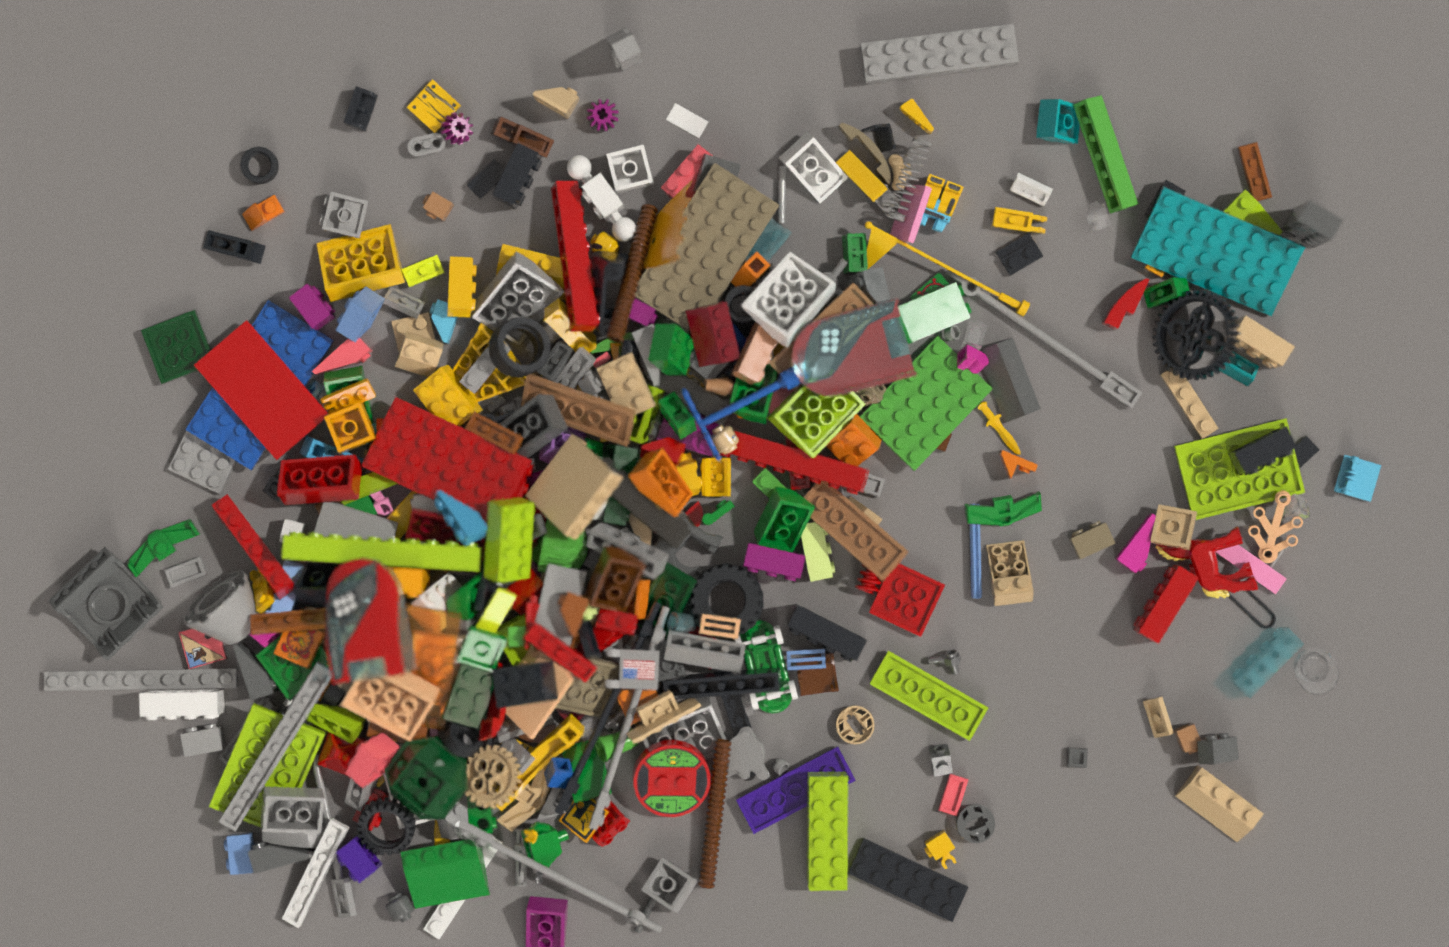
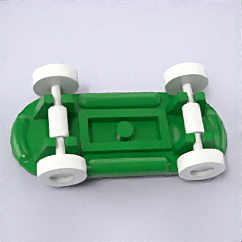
(764, 651)

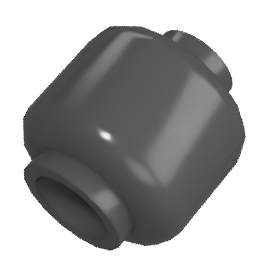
(400, 907)

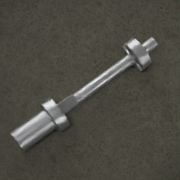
(656, 424)

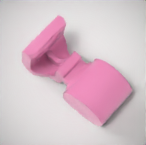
(382, 504)

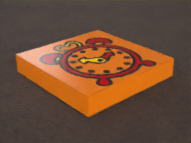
(299, 646)

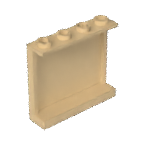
(573, 487)

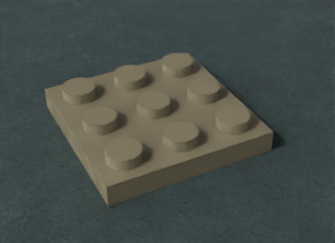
(591, 696)

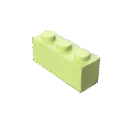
(816, 552)

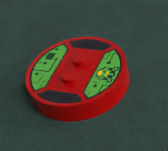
(671, 778)

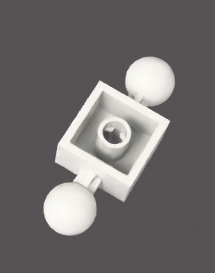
(599, 192)

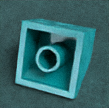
(1057, 121)

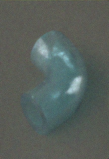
(682, 622)

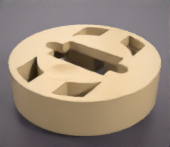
(847, 730)

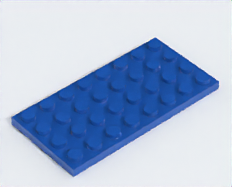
(297, 347)

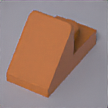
(263, 212)
(1012, 461)

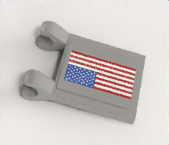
(637, 669)

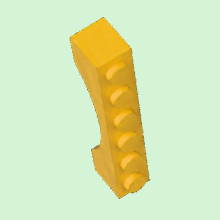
(555, 743)

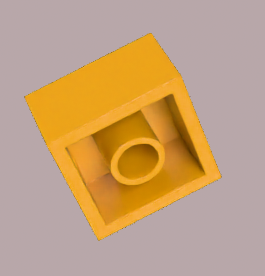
(350, 427)

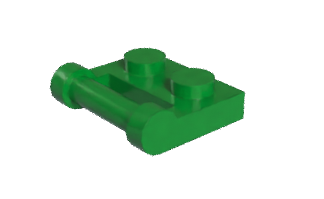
(723, 507)

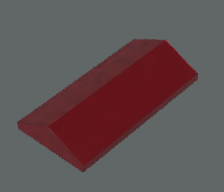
(432, 526)

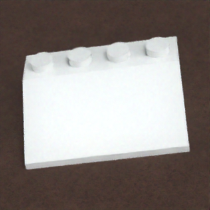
(789, 299)

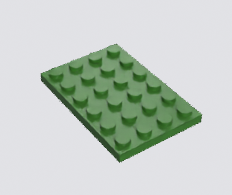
(926, 407)

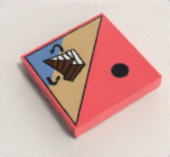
(201, 648)

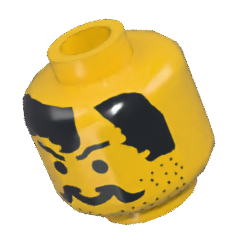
(604, 242)

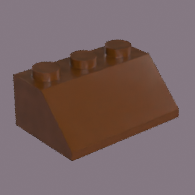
(614, 579)

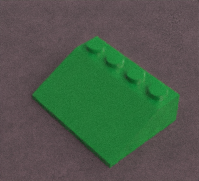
(445, 873)

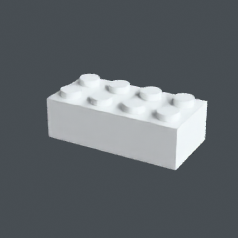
(182, 703)

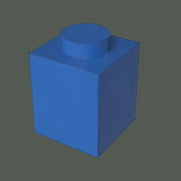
(558, 773)

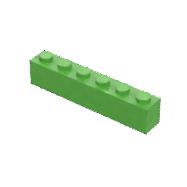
(1105, 154)

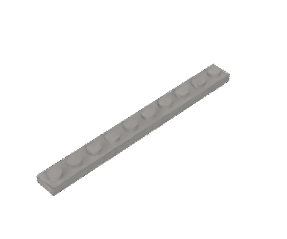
(140, 679)
(276, 746)

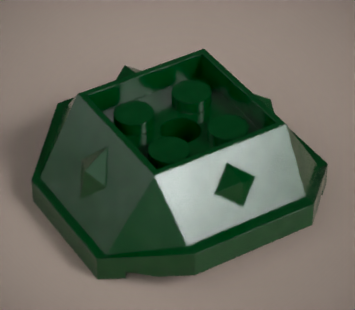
(441, 768)

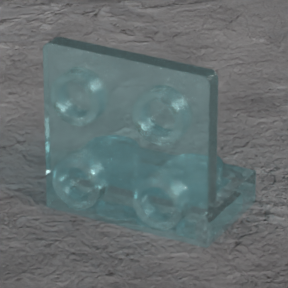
(771, 240)

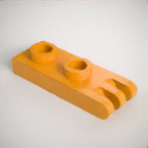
(348, 396)

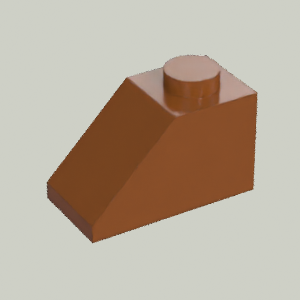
(572, 611)

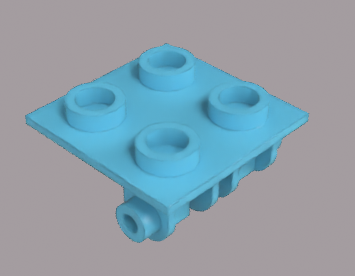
(1357, 478)

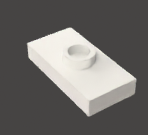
(1031, 189)

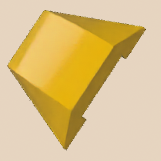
(497, 382)

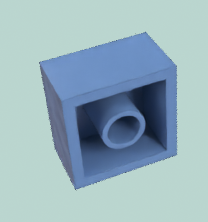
(359, 314)

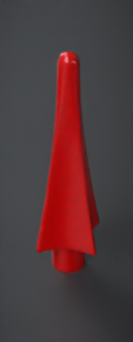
(531, 612)

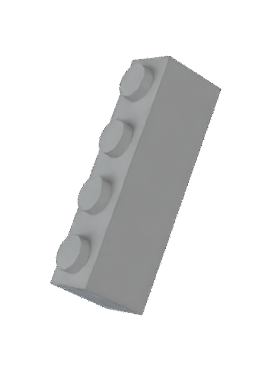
(704, 651)

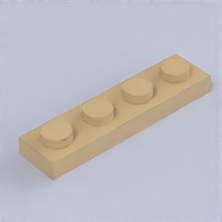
(1190, 404)

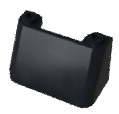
(605, 267)

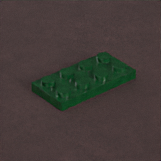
(671, 590)

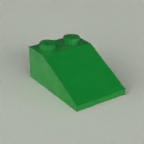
(342, 378)

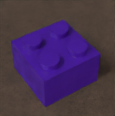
(358, 859)

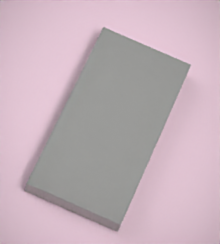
(557, 582)

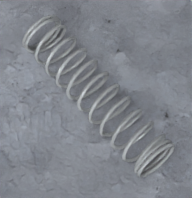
(900, 217)

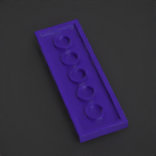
(787, 792)

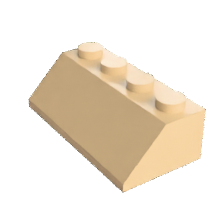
(1219, 804)

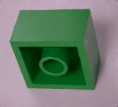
(670, 349)

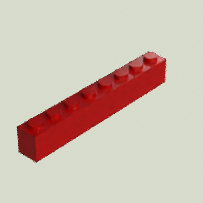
(574, 256)
(799, 463)

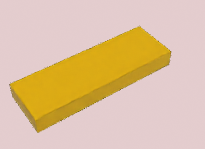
(861, 176)

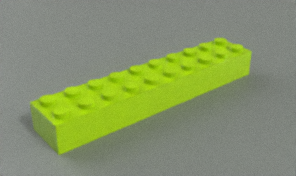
(390, 553)

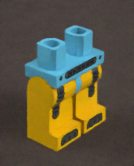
(942, 208)

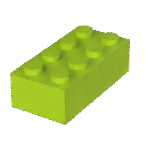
(509, 539)

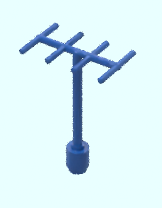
(787, 380)

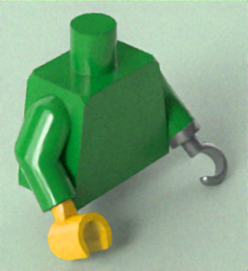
(543, 844)

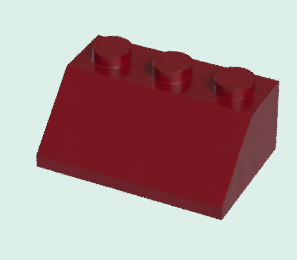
(712, 334)

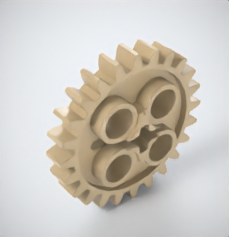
(506, 778)

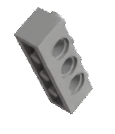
(607, 535)

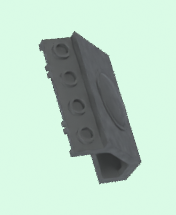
(106, 603)

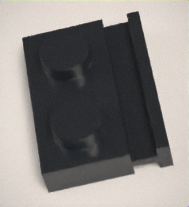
(1019, 254)

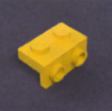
(716, 477)

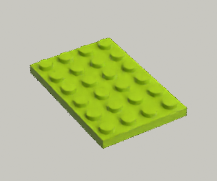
(1215, 485)
(289, 772)

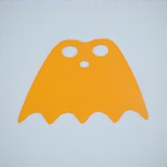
(667, 231)

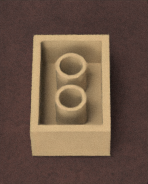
(1262, 343)

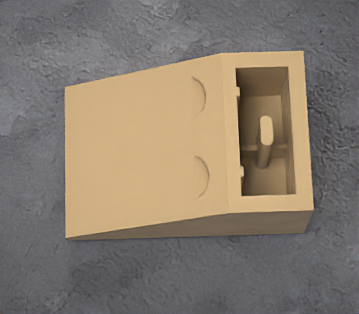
(1009, 573)

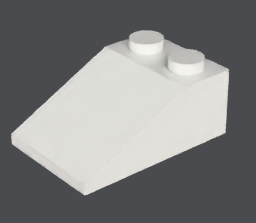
(813, 167)

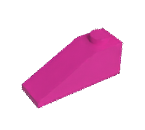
(1137, 548)

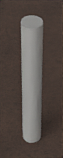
(781, 194)

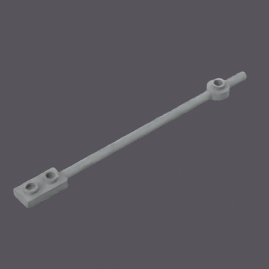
(1111, 383)
(603, 798)
(484, 840)
(341, 885)

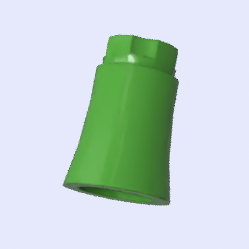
(606, 745)

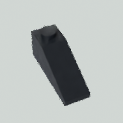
(234, 246)

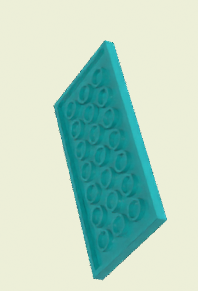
(1217, 251)

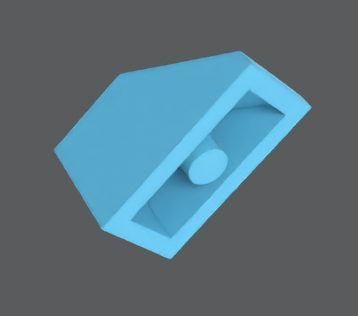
(443, 323)

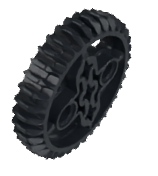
(1191, 343)

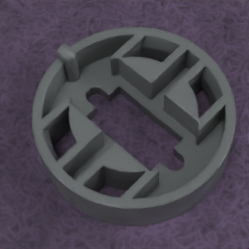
(971, 815)

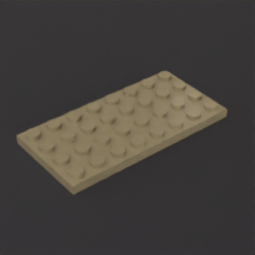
(718, 235)

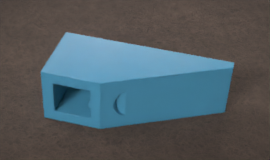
(464, 520)

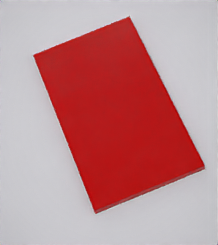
(261, 390)

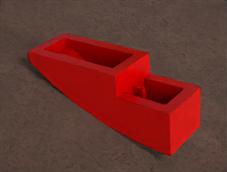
(1125, 305)

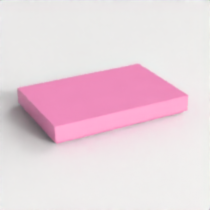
(907, 230)

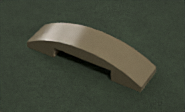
(852, 133)

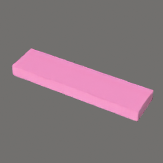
(1262, 572)

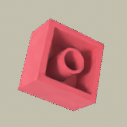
(372, 759)

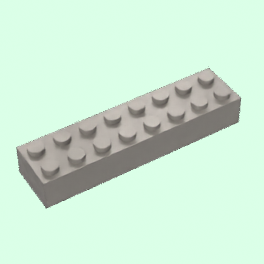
(939, 54)

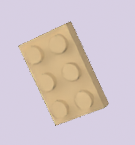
(626, 384)

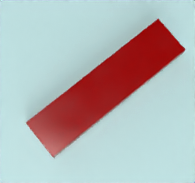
(560, 651)

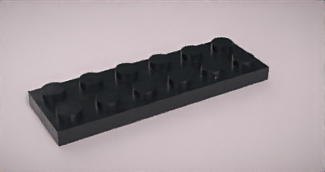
(908, 879)

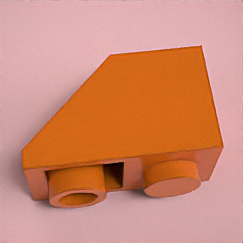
(751, 271)

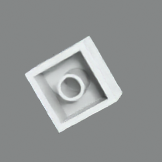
(629, 169)

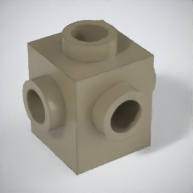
(872, 394)

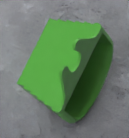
(559, 549)

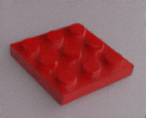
(907, 599)

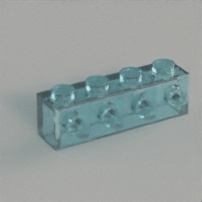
(1266, 661)

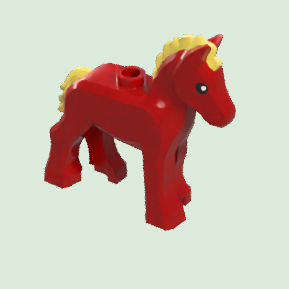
(1205, 564)

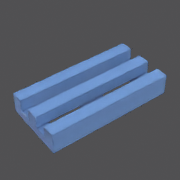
(802, 667)

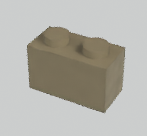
(1091, 540)

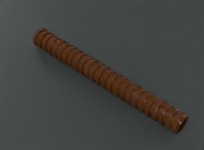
(632, 273)
(714, 814)

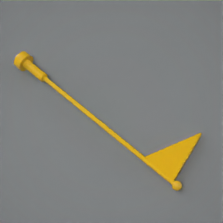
(882, 242)

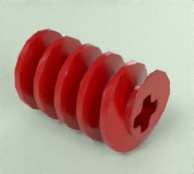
(868, 581)

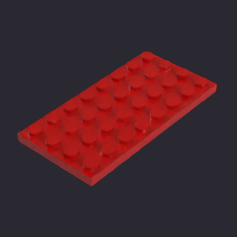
(438, 455)

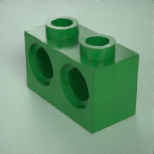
(677, 415)
(476, 813)

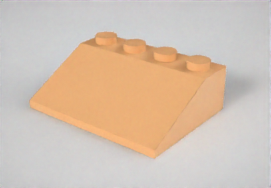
(393, 702)
(533, 716)

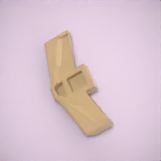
(530, 801)

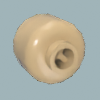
(724, 439)

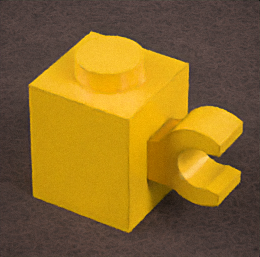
(940, 846)

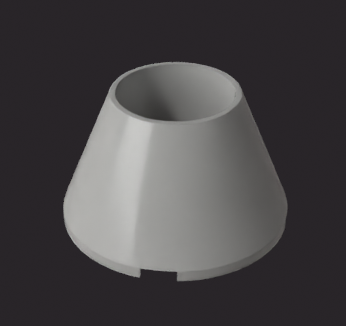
(224, 609)

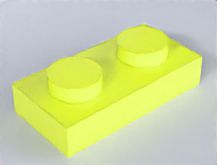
(423, 271)

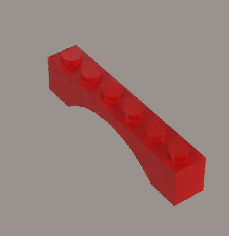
(254, 547)

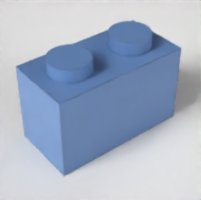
(238, 858)

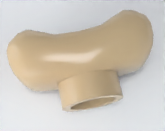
(897, 164)

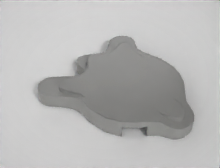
(747, 755)

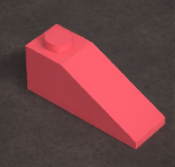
(345, 355)

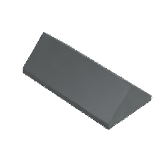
(1009, 381)

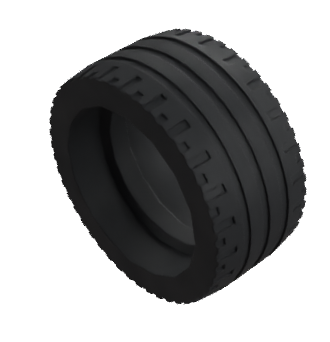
(538, 338)

